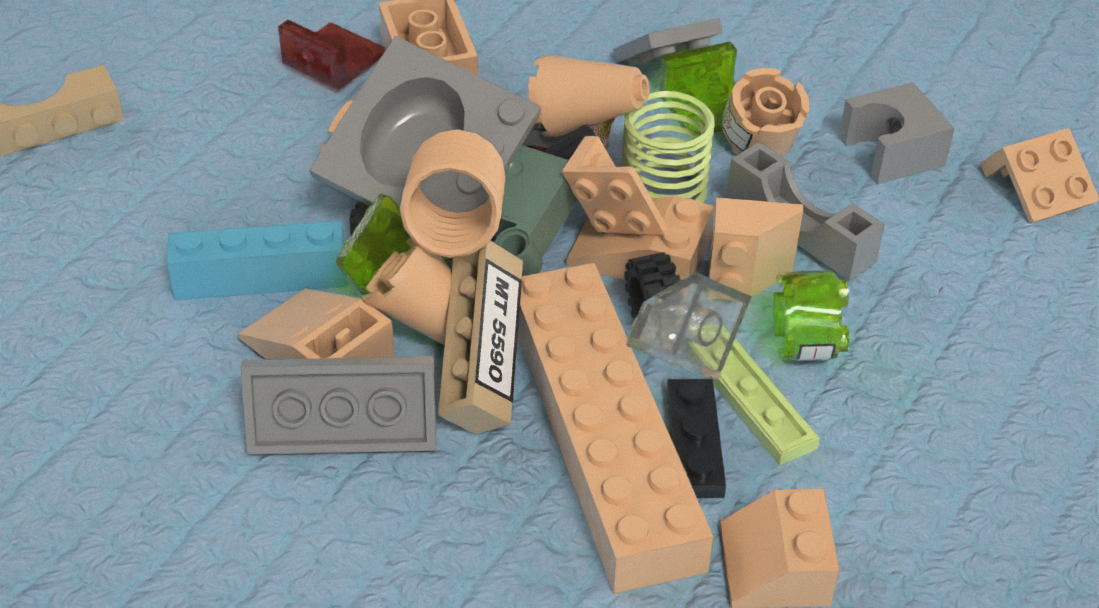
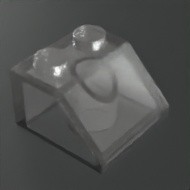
(690, 324)

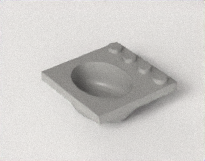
(401, 107)

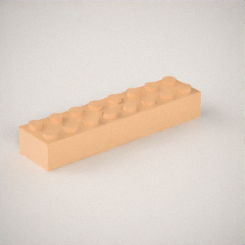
(610, 432)

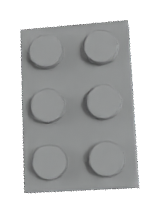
(667, 42)

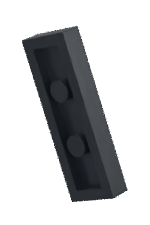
(697, 434)

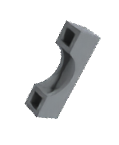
(840, 240)

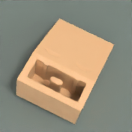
(321, 326)

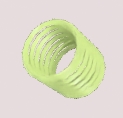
(670, 145)

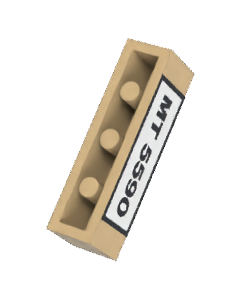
(481, 339)

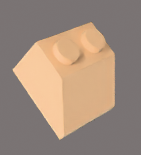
(753, 243)
(781, 551)

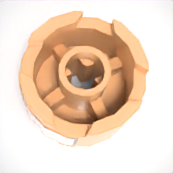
(764, 111)

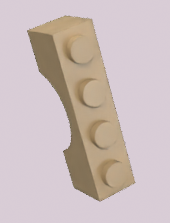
(82, 104)

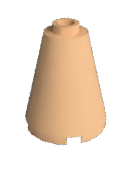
(583, 92)
(413, 290)

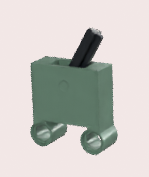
(537, 200)

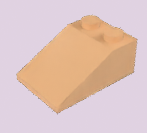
(684, 240)

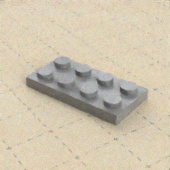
(339, 405)

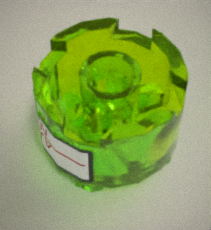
(810, 315)

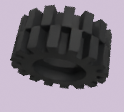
(648, 277)

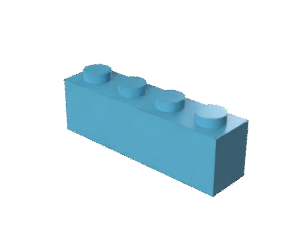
(255, 260)

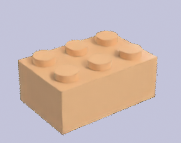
(431, 26)

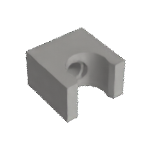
(907, 130)

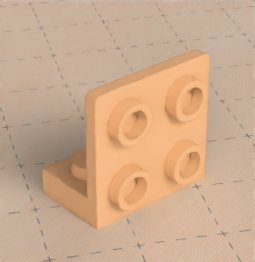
(1045, 174)
(611, 194)

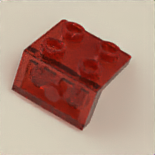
(328, 55)

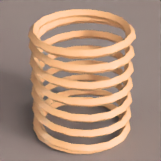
(446, 231)

